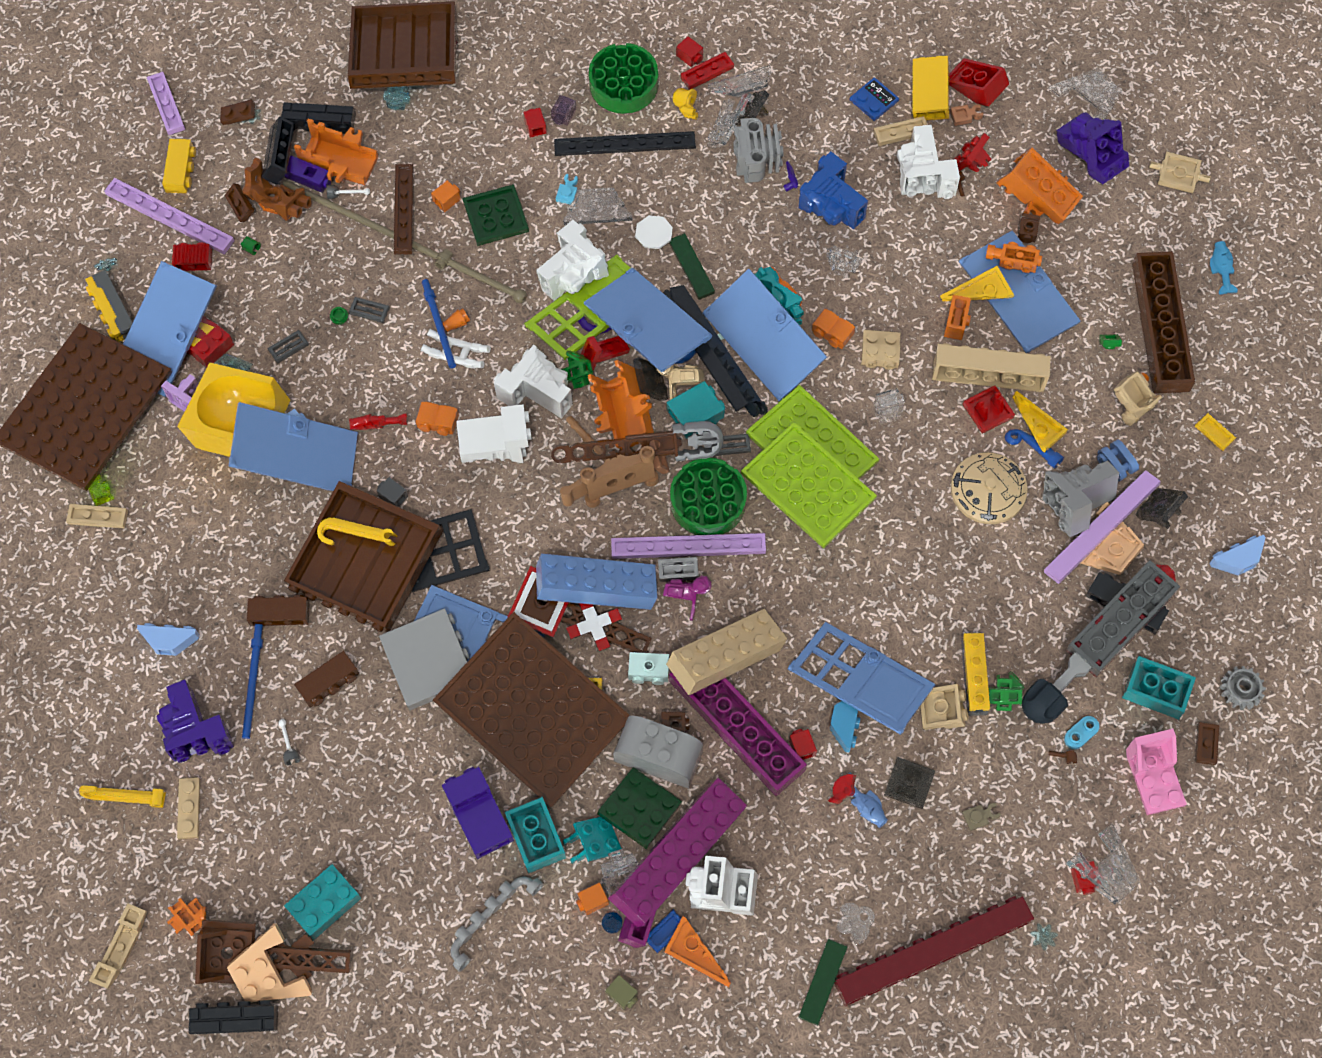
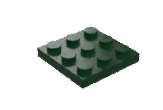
(495, 215)
(639, 808)

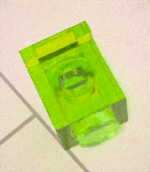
(100, 491)

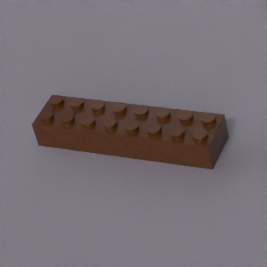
(1163, 322)

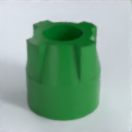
(249, 244)

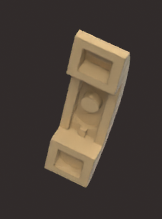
(120, 947)

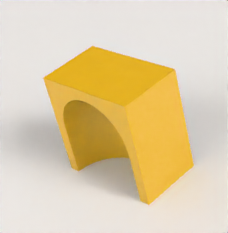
(213, 407)

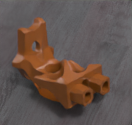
(285, 202)

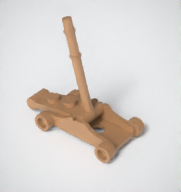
(611, 476)

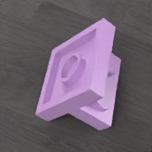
(182, 395)

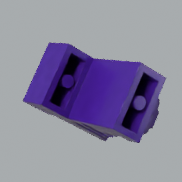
(1097, 143)
(185, 728)
(477, 812)

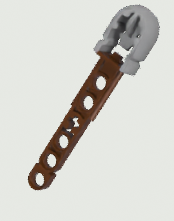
(669, 443)

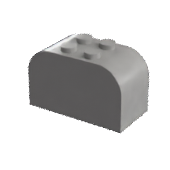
(658, 750)

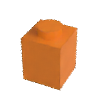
(446, 196)
(592, 899)

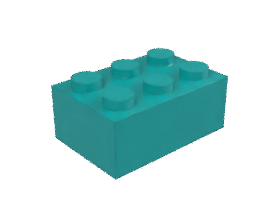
(1158, 687)
(535, 835)
(322, 902)

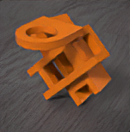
(190, 914)

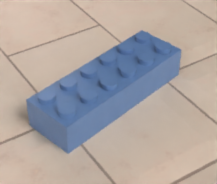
(596, 581)

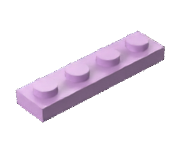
(165, 103)

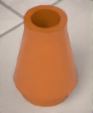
(456, 320)

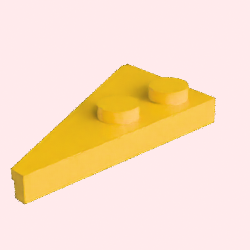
(982, 287)
(1043, 427)

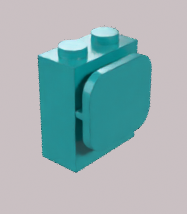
(695, 406)

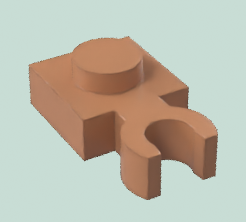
(963, 115)

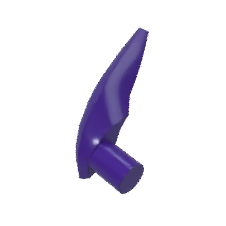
(791, 175)

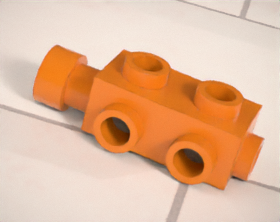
(1016, 257)

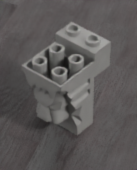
(1078, 492)

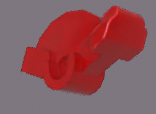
(843, 788)

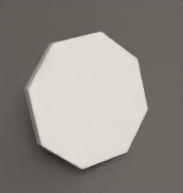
(653, 232)

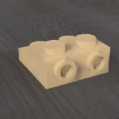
(880, 349)
(944, 708)

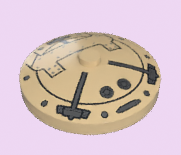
(989, 488)

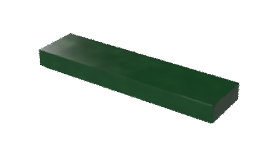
(691, 266)
(822, 982)

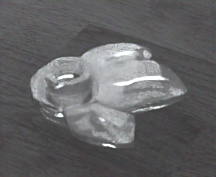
(852, 922)

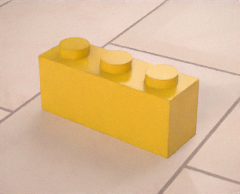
(178, 166)

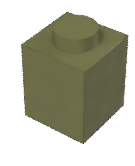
(622, 993)

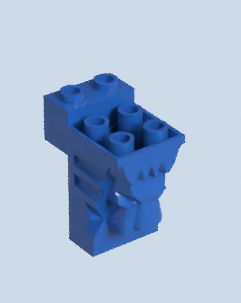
(830, 196)

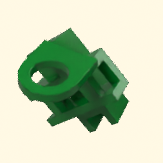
(577, 361)
(1008, 695)

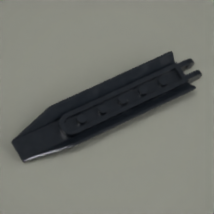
(719, 361)

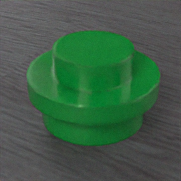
(339, 315)

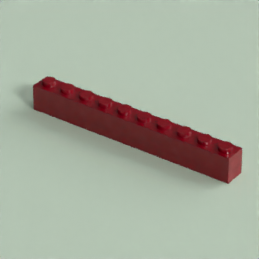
(933, 951)

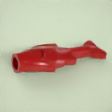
(373, 422)

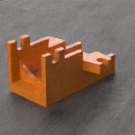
(338, 153)
(1041, 187)
(622, 404)

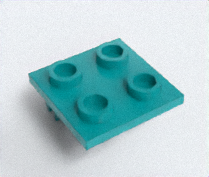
(596, 837)

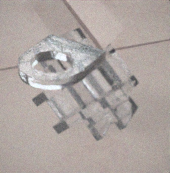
(841, 263)
(616, 867)

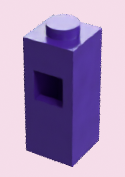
(307, 174)

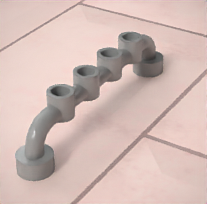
(479, 919)

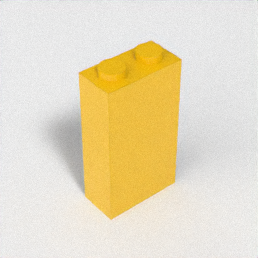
(931, 87)

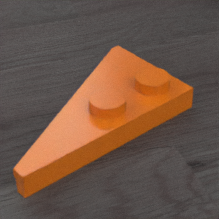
(689, 949)

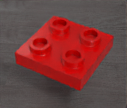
(973, 154)
(988, 409)

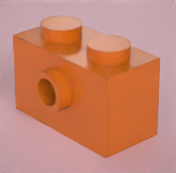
(957, 317)

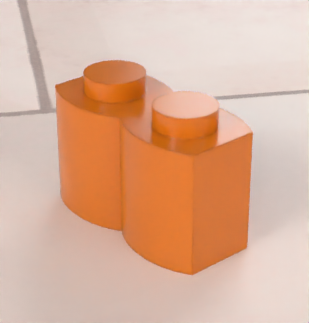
(833, 328)
(437, 418)

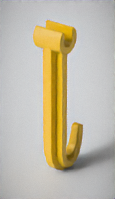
(354, 529)
(155, 798)

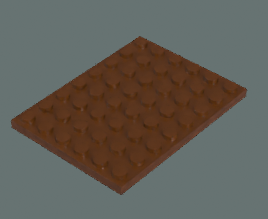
(83, 406)
(532, 709)

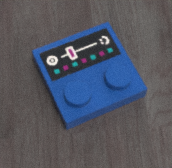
(874, 99)

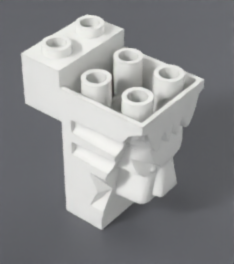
(922, 170)
(573, 265)
(538, 381)
(495, 436)
(722, 887)

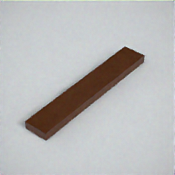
(403, 209)

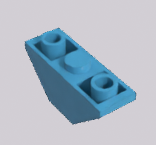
(843, 723)

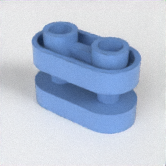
(1119, 450)

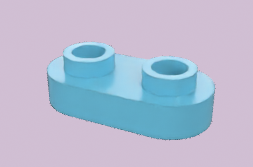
(1082, 732)

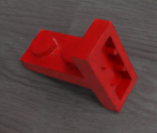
(604, 350)

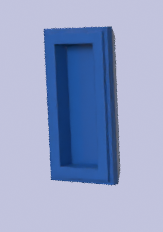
(663, 931)

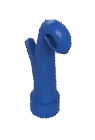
(1050, 455)

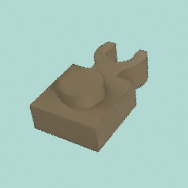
(978, 818)

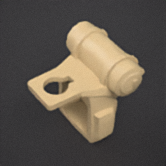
(682, 376)
(1136, 397)

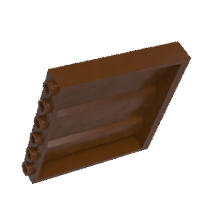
(402, 45)
(361, 573)

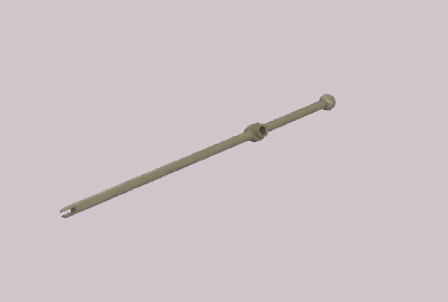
(442, 259)

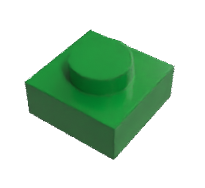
(1110, 341)

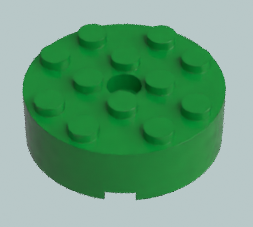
(623, 78)
(706, 515)

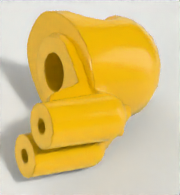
(685, 100)

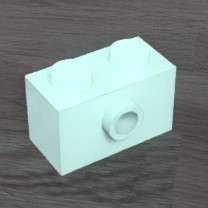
(648, 668)

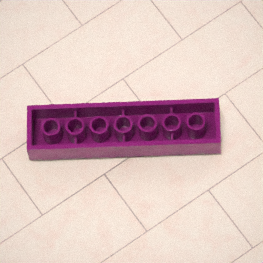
(746, 733)
(677, 852)

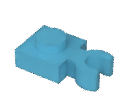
(567, 192)

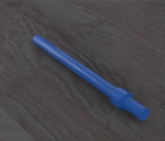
(430, 297)
(256, 645)

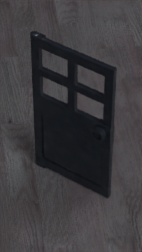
(428, 574)

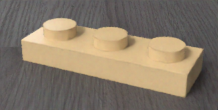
(897, 131)
(97, 516)
(188, 808)

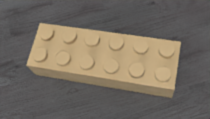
(991, 367)
(726, 651)

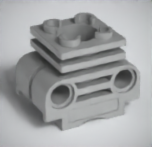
(756, 150)

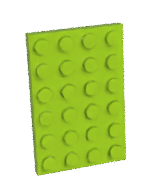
(817, 423)
(808, 484)

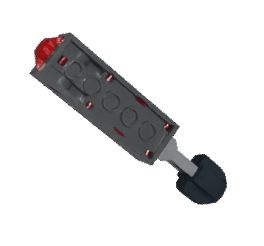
(1104, 638)

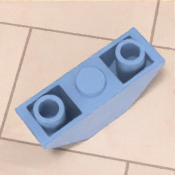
(1239, 557)
(168, 639)

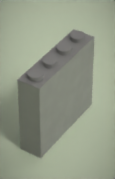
(424, 656)

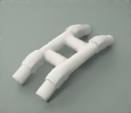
(466, 347)

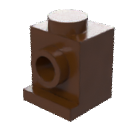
(1028, 228)
(669, 718)

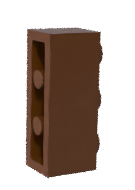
(278, 610)
(327, 679)

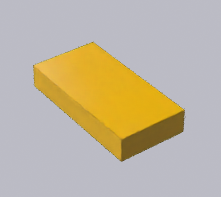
(1215, 432)

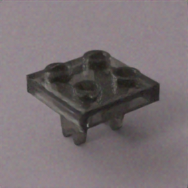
(755, 107)
(650, 380)
(1162, 506)
(909, 783)

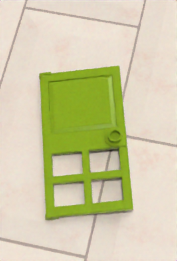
(616, 269)

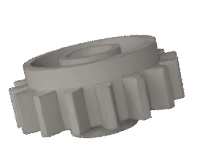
(1235, 694)

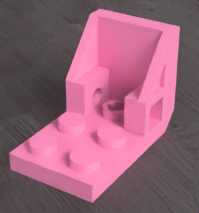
(1152, 765)

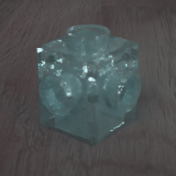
(396, 97)

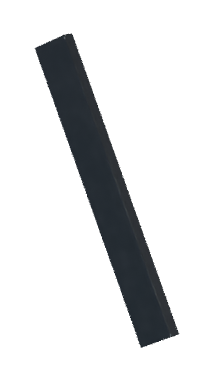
(624, 143)

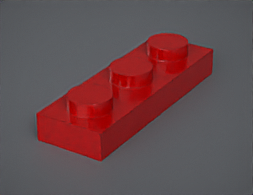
(707, 70)

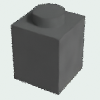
(392, 492)

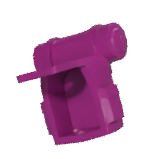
(689, 591)

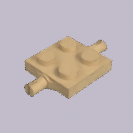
(1179, 172)

